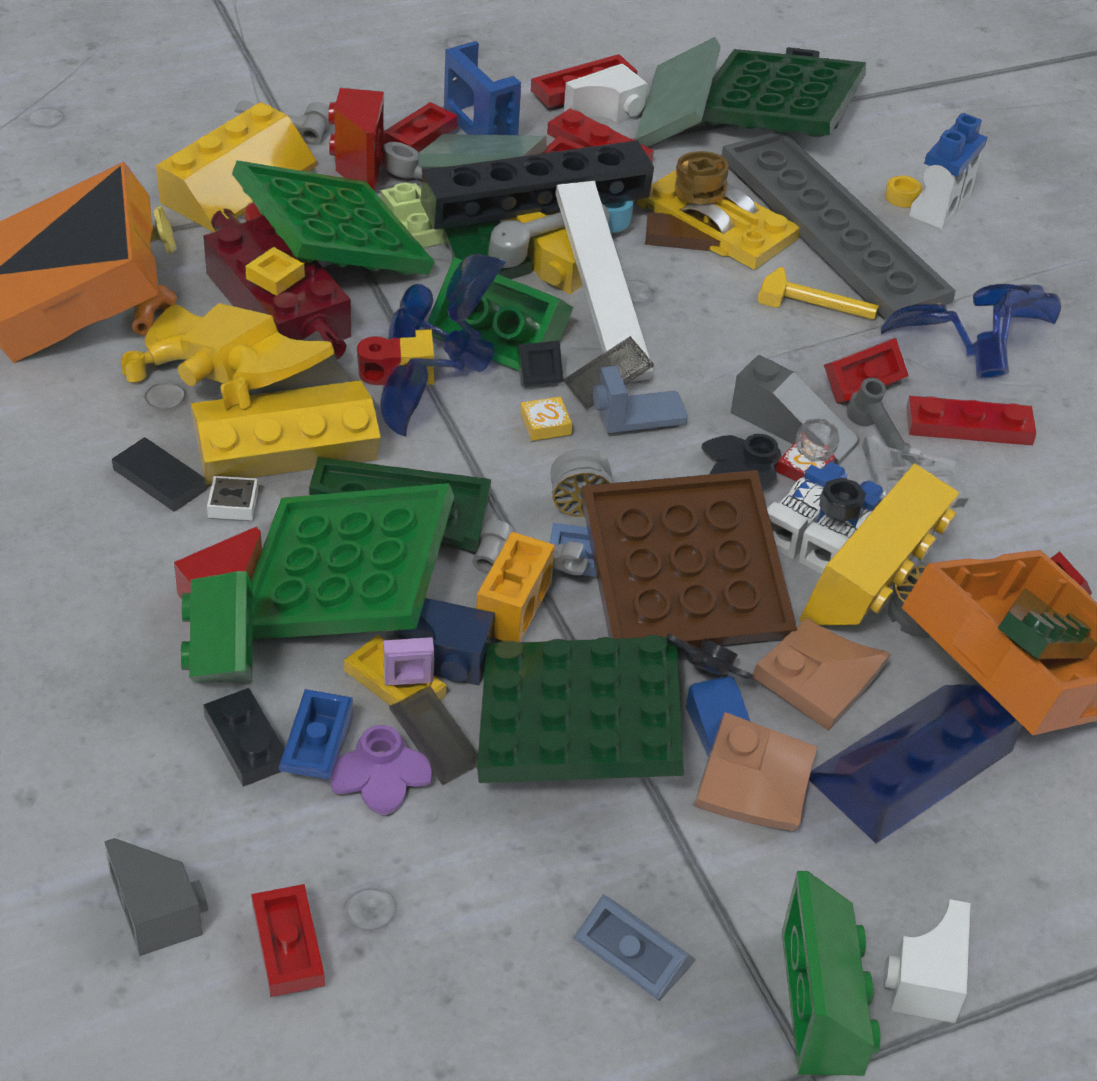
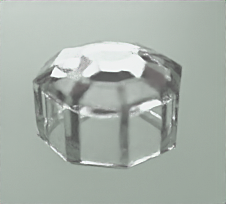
(817, 440)

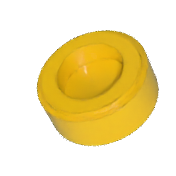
(902, 190)

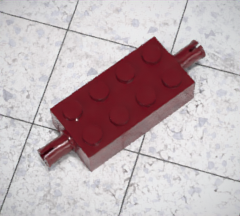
(301, 309)

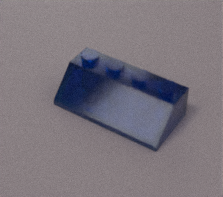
(917, 758)

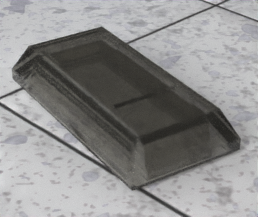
(626, 356)
(436, 734)

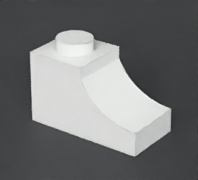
(608, 93)
(932, 969)

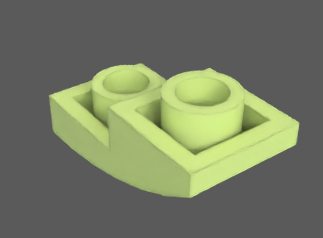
(406, 206)

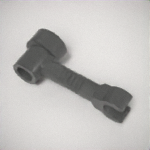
(867, 409)

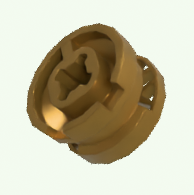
(701, 175)

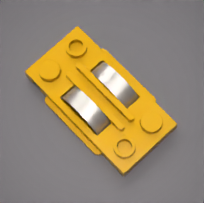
(747, 229)

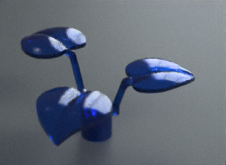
(991, 346)
(464, 347)

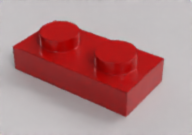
(422, 127)
(878, 361)
(287, 940)

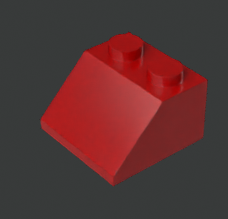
(358, 134)

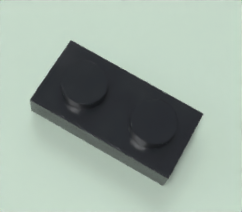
(245, 736)

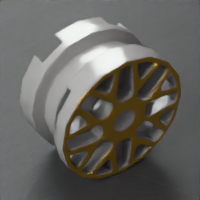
(572, 472)

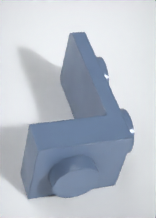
(634, 412)

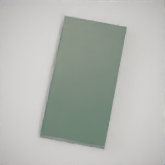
(678, 93)

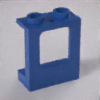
(494, 102)

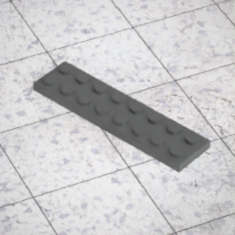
(836, 224)

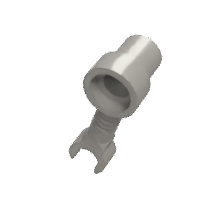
(310, 125)
(497, 532)

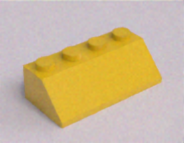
(200, 176)
(286, 431)
(882, 550)

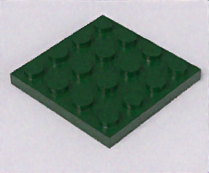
(782, 92)
(580, 710)

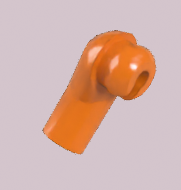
(144, 312)

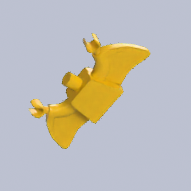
(224, 346)

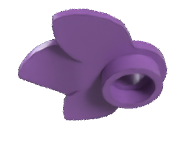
(380, 775)

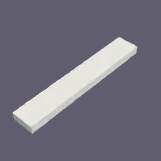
(599, 267)

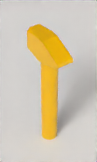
(777, 287)

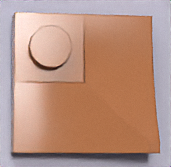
(820, 671)
(756, 775)

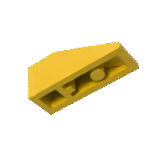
(552, 256)

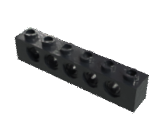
(529, 183)

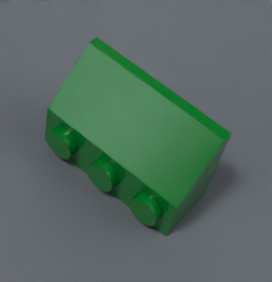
(507, 316)
(827, 981)

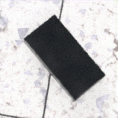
(159, 474)

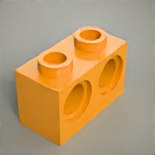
(517, 585)

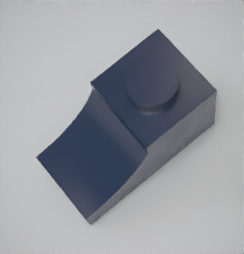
(458, 636)

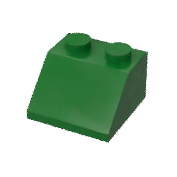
(219, 628)

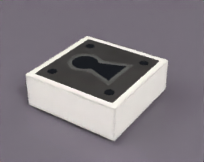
(232, 498)

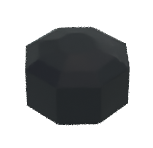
(842, 499)

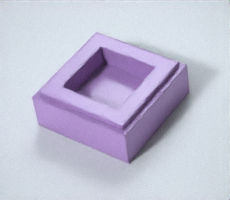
(408, 661)

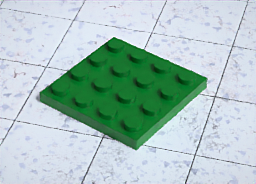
(332, 219)
(349, 561)

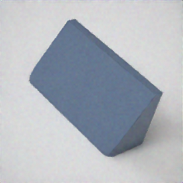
(633, 948)

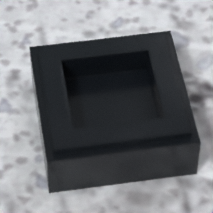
(540, 363)

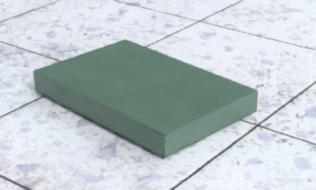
(470, 148)

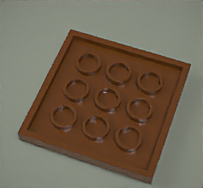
(688, 559)

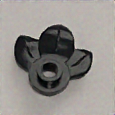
(738, 455)
(710, 657)

